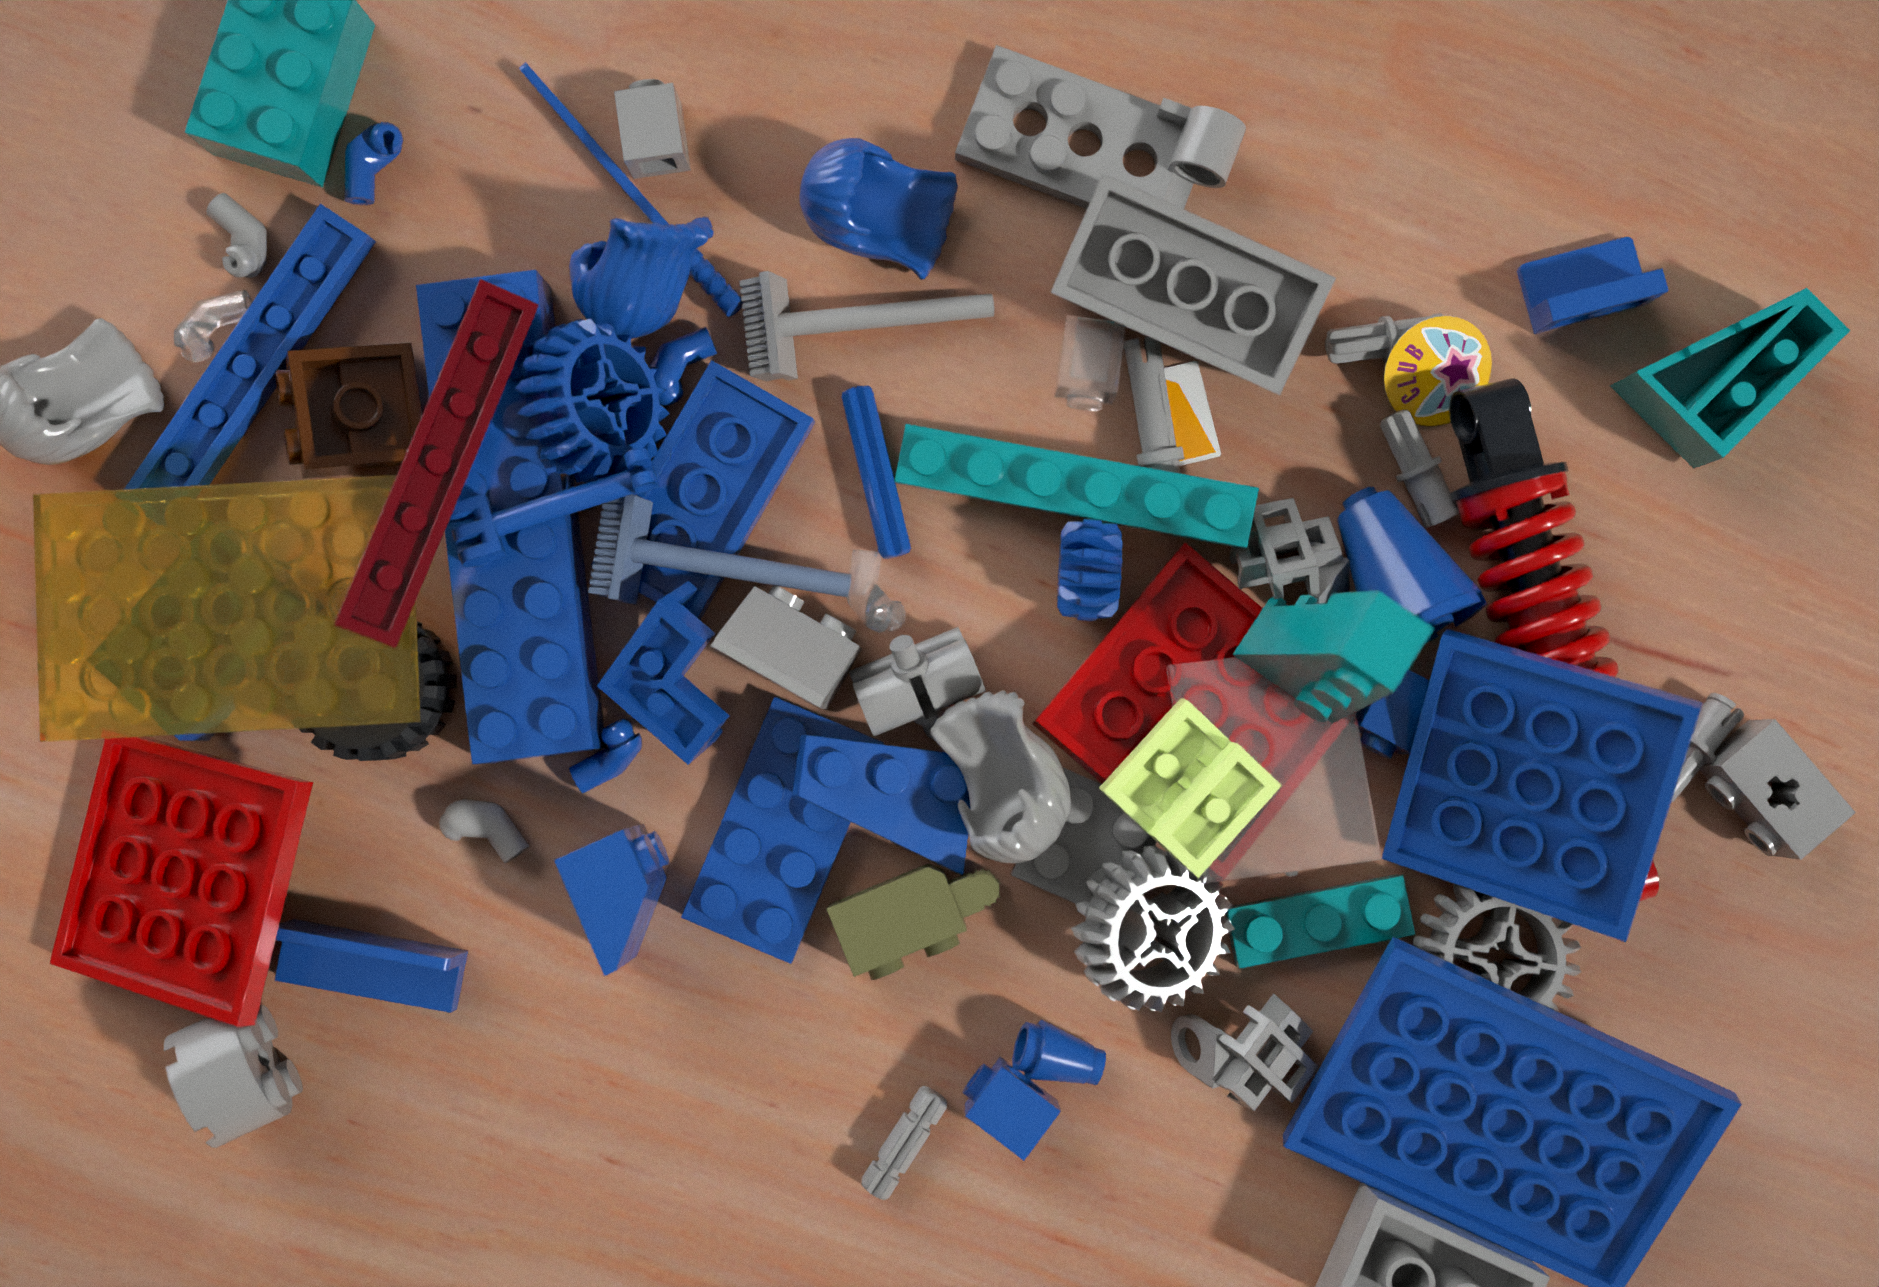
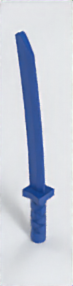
(701, 269)

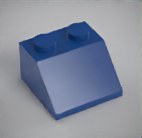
(616, 891)

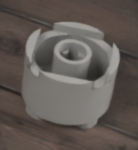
(231, 1076)

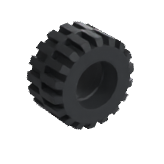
(394, 740)

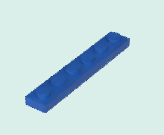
(245, 366)

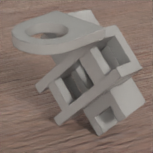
(1319, 557)
(1234, 1062)

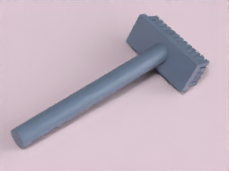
(625, 549)

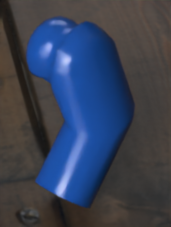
(368, 156)
(675, 356)
(610, 762)

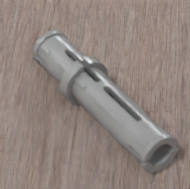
(1152, 407)

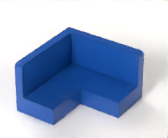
(651, 680)

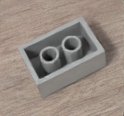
(1403, 1246)

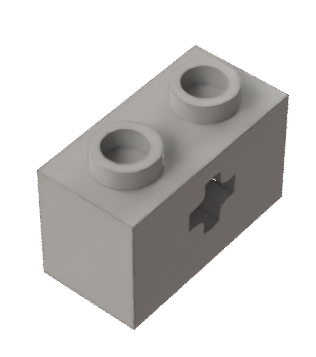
(1803, 803)

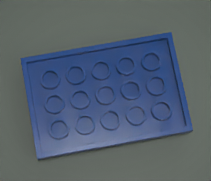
(1508, 1118)

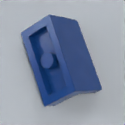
(1587, 284)

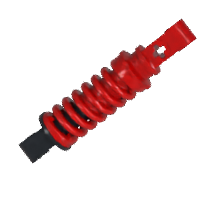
(1506, 496)

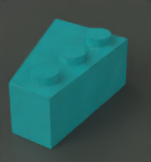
(1729, 381)

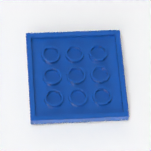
(1540, 782)

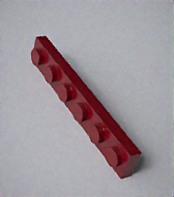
(436, 465)

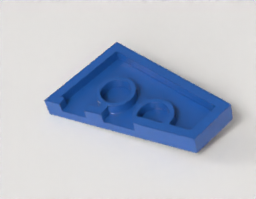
(889, 791)

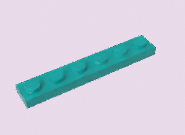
(1077, 486)

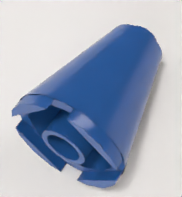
(1404, 562)

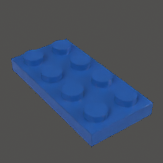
(718, 475)
(771, 844)

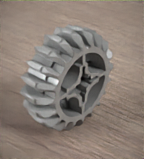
(1501, 932)
(1122, 934)

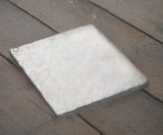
(1324, 802)

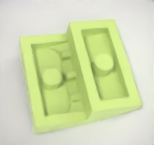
(1190, 787)

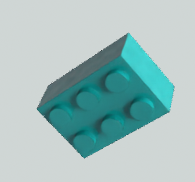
(281, 84)

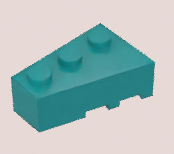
(1334, 652)

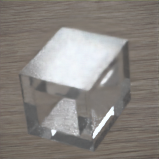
(1089, 362)

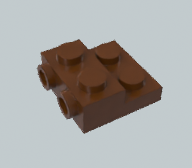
(349, 407)

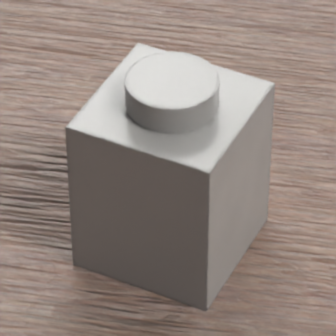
(652, 129)

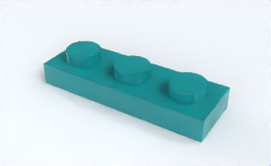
(1320, 921)

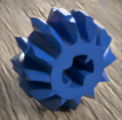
(1089, 570)

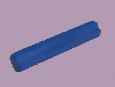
(876, 472)

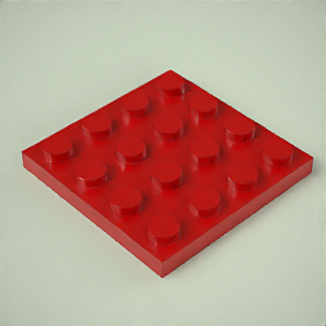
(1123, 685)
(182, 877)

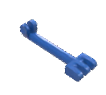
(491, 526)

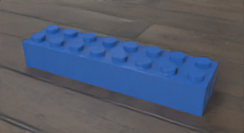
(528, 614)

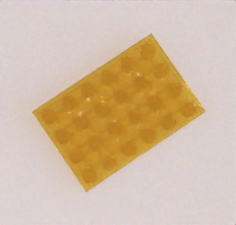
(211, 611)

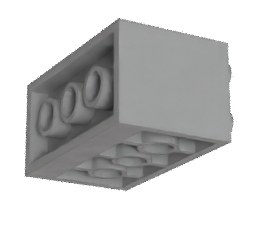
(1192, 284)

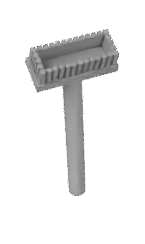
(772, 326)

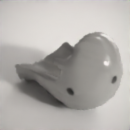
(75, 397)
(1010, 774)

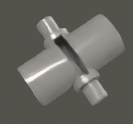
(916, 681)

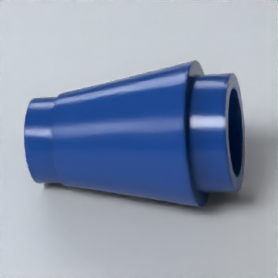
(1056, 1055)

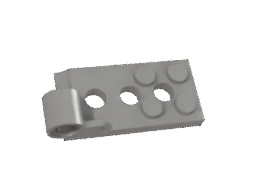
(1184, 141)

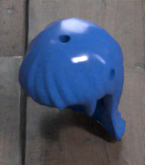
(876, 205)
(636, 274)

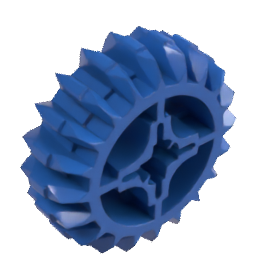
(590, 399)

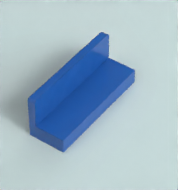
(370, 965)

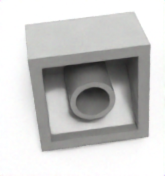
(789, 646)

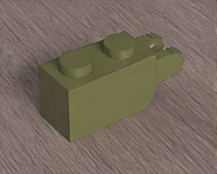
(907, 916)

